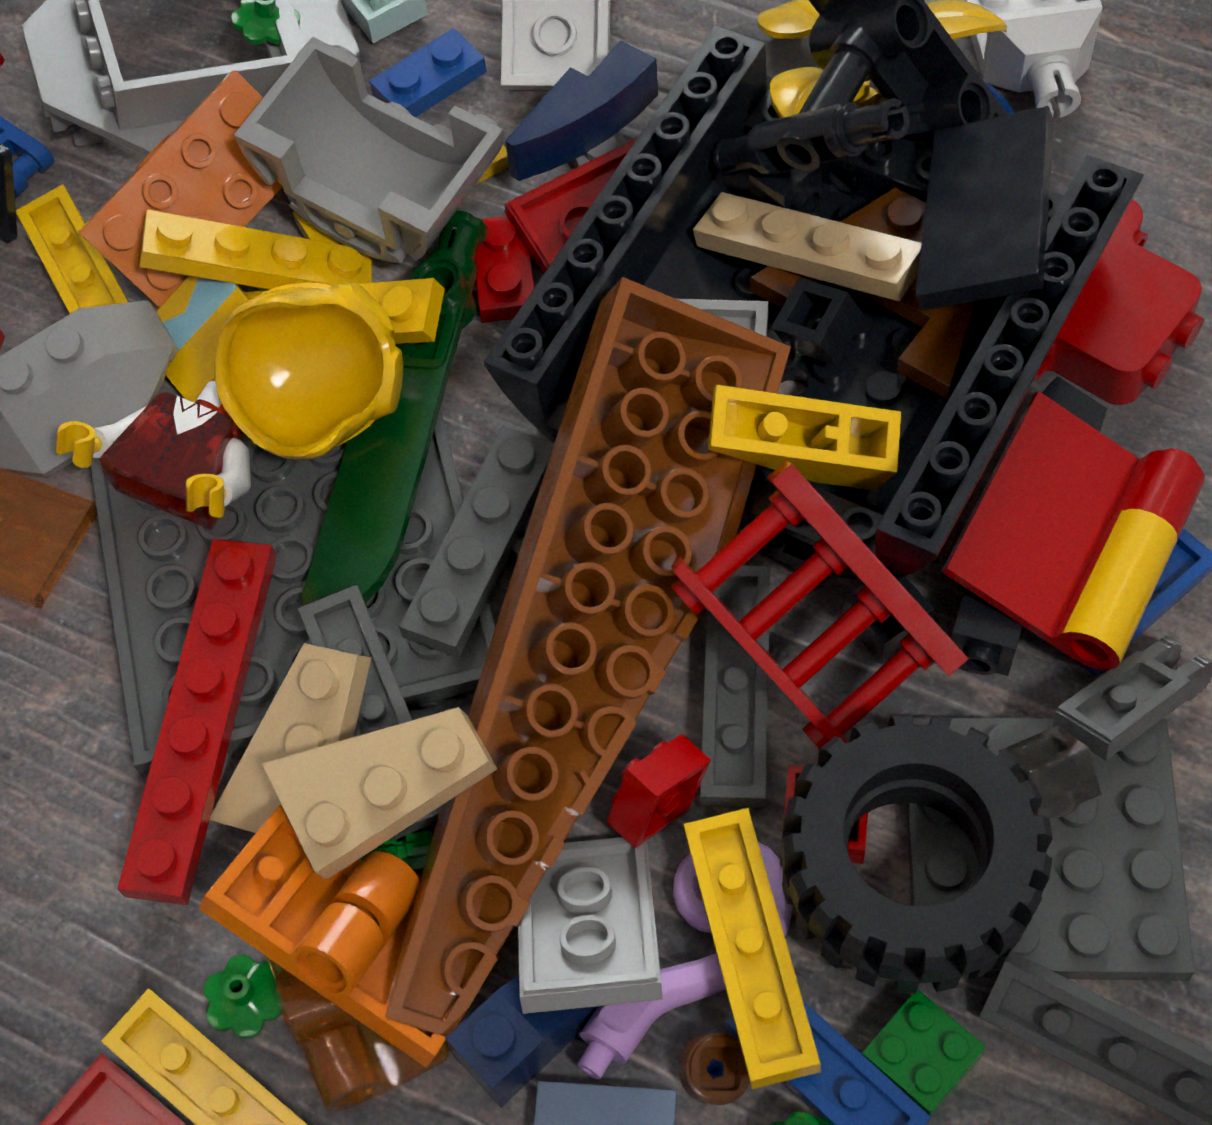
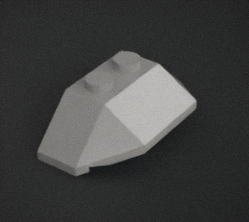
(83, 370)

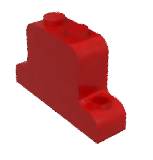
(1126, 319)

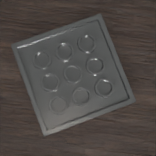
(1115, 870)

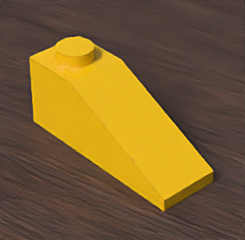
(819, 437)

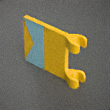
(194, 321)

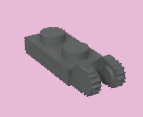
(1132, 697)

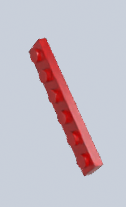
(198, 724)

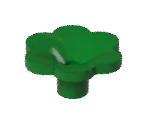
(257, 21)
(247, 1009)

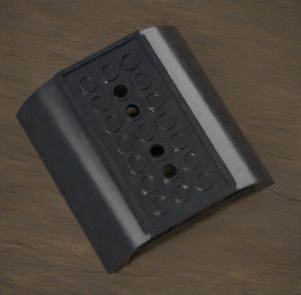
(645, 234)

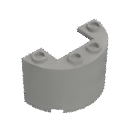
(361, 163)

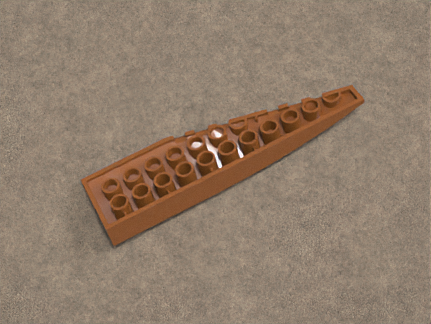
(582, 623)

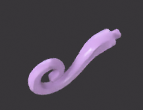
(618, 1028)

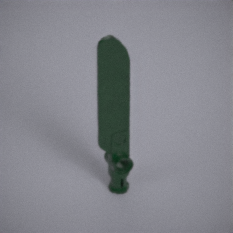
(387, 459)

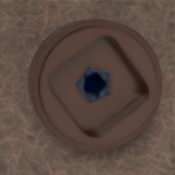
(714, 1069)

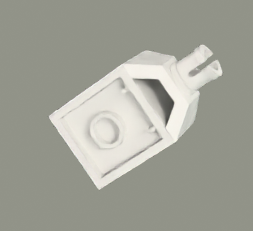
(549, 37)
(1043, 48)

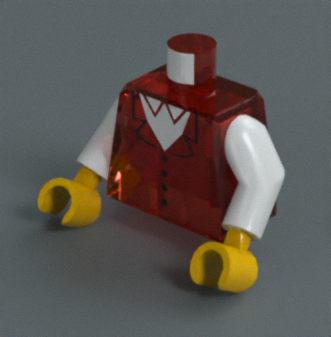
(169, 455)

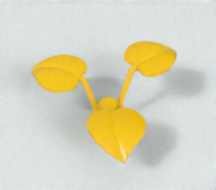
(797, 17)

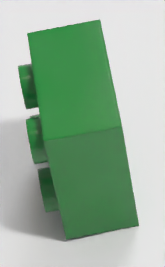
(924, 1052)

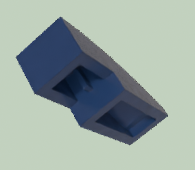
(583, 112)

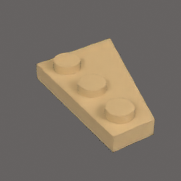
(311, 709)
(376, 785)

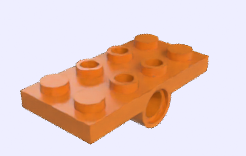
(188, 174)
(330, 932)

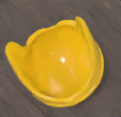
(308, 367)

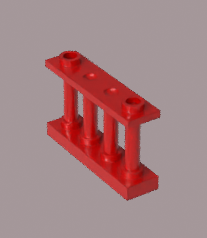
(835, 551)

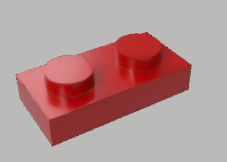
(503, 271)

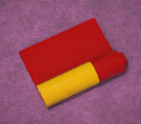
(1074, 532)

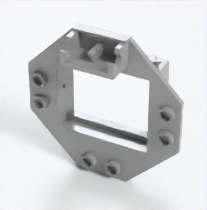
(85, 87)

